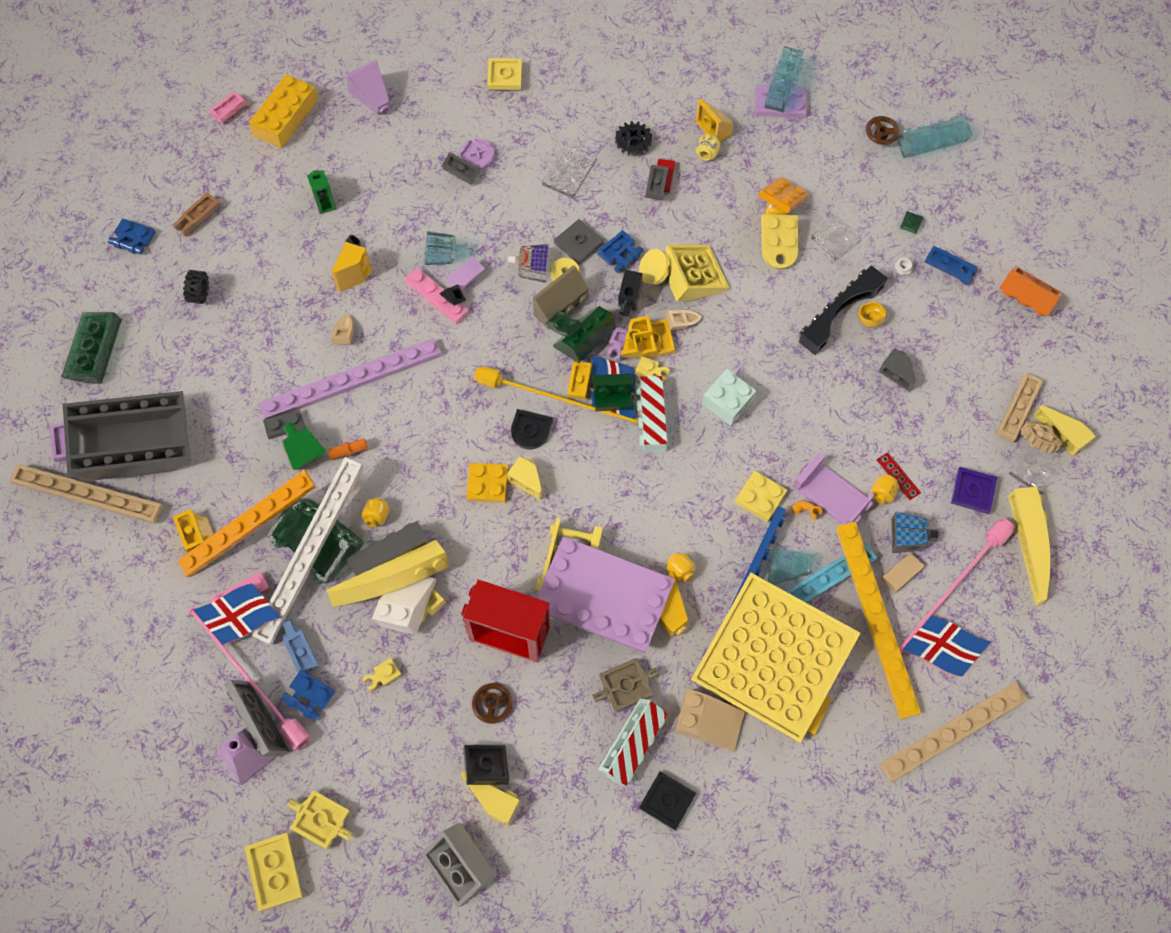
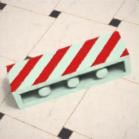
(652, 414)
(633, 742)

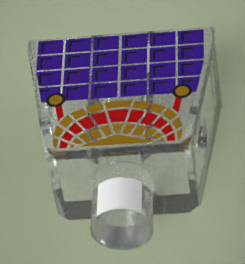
(532, 262)

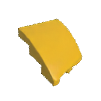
(648, 339)

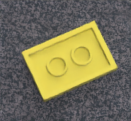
(273, 872)

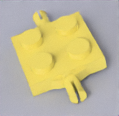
(320, 819)

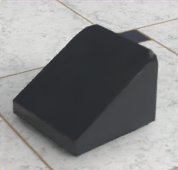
(453, 295)

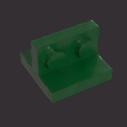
(612, 392)

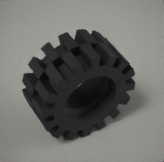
(196, 286)

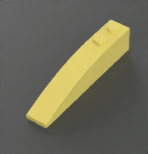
(1033, 537)
(391, 575)

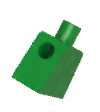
(319, 184)
(300, 446)

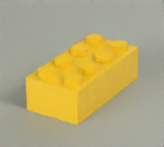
(283, 111)

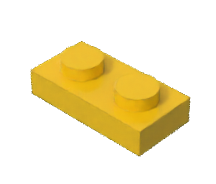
(579, 380)

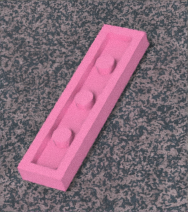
(430, 291)

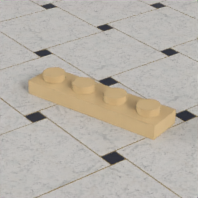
(1019, 407)

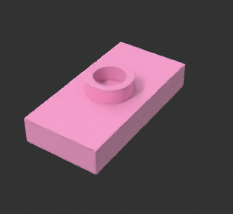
(227, 107)

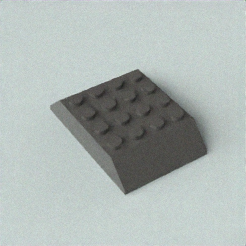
(126, 436)

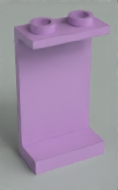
(832, 492)

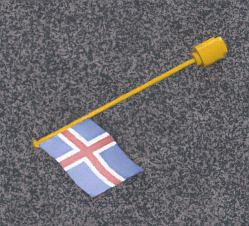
(492, 378)

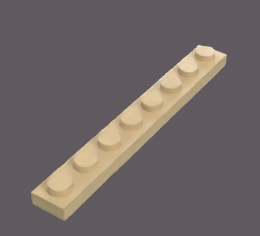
(86, 493)
(953, 732)

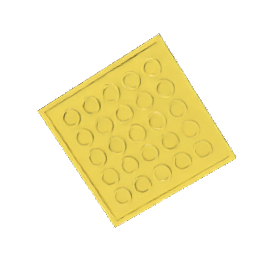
(775, 657)

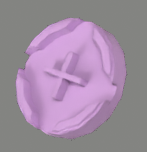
(478, 153)

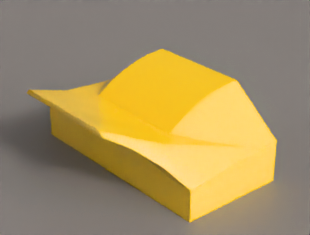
(192, 529)

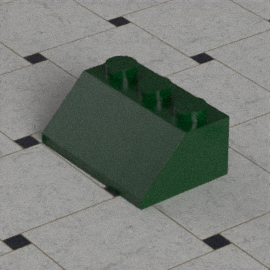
(596, 327)

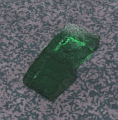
(563, 324)

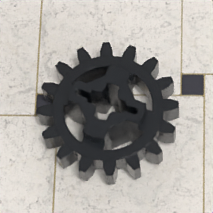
(633, 138)

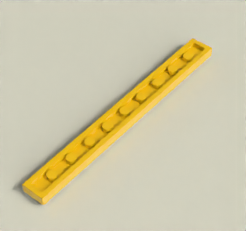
(878, 621)

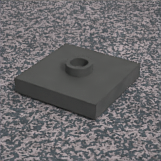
(578, 241)

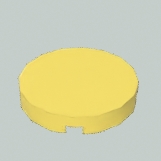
(654, 266)

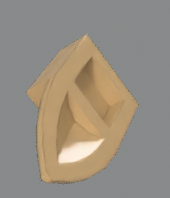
(681, 319)
(343, 331)

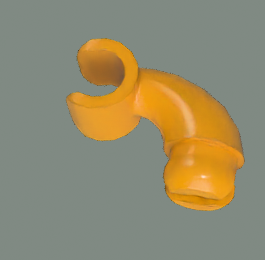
(804, 505)

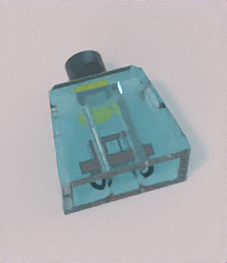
(442, 248)

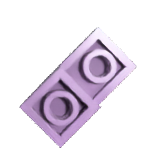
(466, 274)

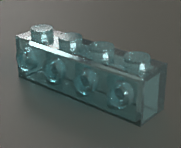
(784, 78)
(934, 136)

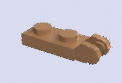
(197, 214)

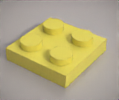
(504, 74)
(760, 496)

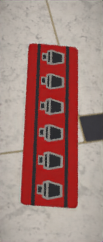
(894, 470)

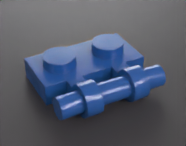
(133, 232)
(616, 247)
(313, 690)

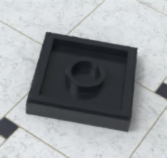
(486, 765)
(667, 801)

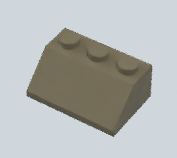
(561, 296)

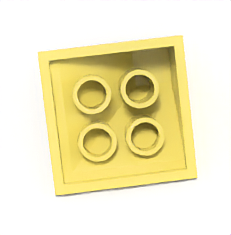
(694, 272)

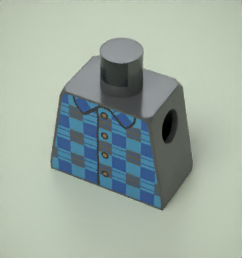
(910, 533)

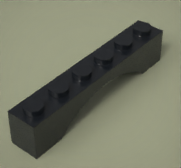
(866, 286)

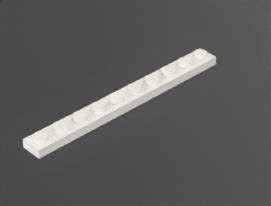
(310, 547)

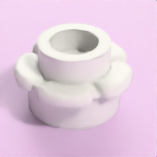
(903, 262)

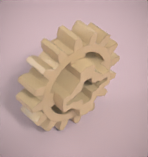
(1041, 437)

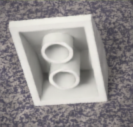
(405, 607)

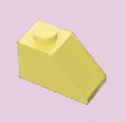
(525, 476)

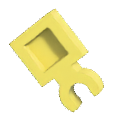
(650, 368)
(434, 604)
(384, 672)

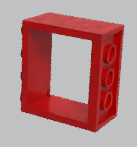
(506, 620)

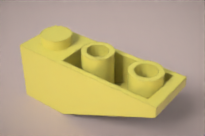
(495, 802)

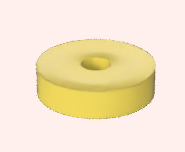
(561, 265)

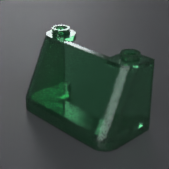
(339, 545)

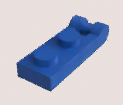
(951, 265)

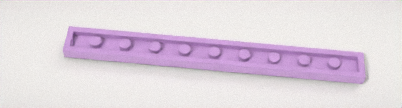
(350, 379)

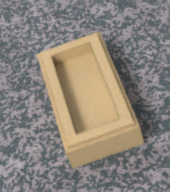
(902, 572)

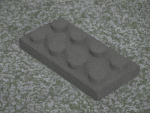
(256, 718)

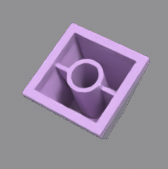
(368, 87)
(242, 757)

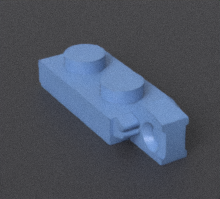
(299, 648)

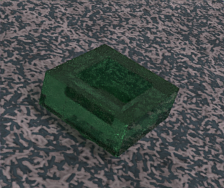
(911, 222)

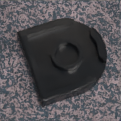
(530, 429)

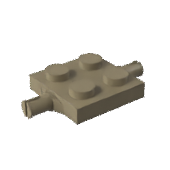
(625, 685)

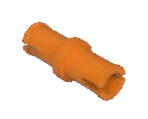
(347, 449)

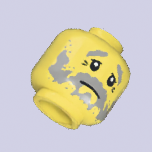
(708, 147)

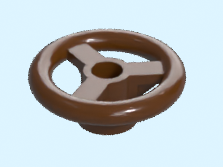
(882, 132)
(490, 719)

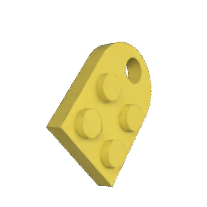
(780, 238)

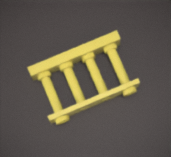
(593, 538)

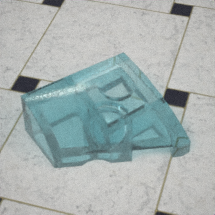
(788, 565)

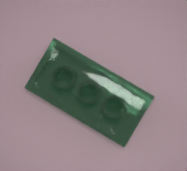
(92, 347)

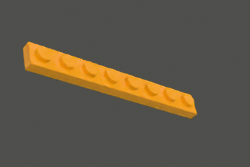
(246, 523)

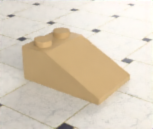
(709, 720)

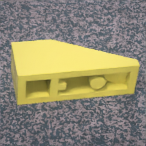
(1071, 431)

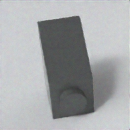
(899, 369)

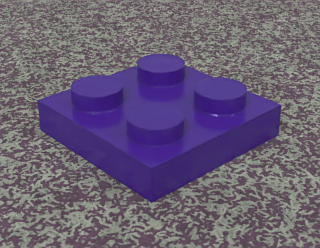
(973, 490)

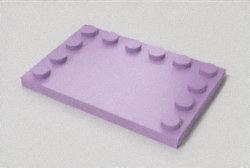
(605, 594)

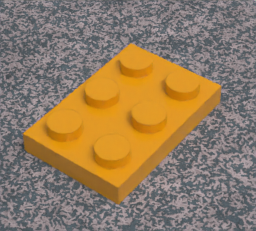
(783, 194)

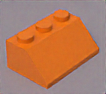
(1030, 291)

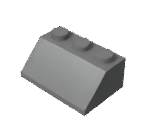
(458, 864)

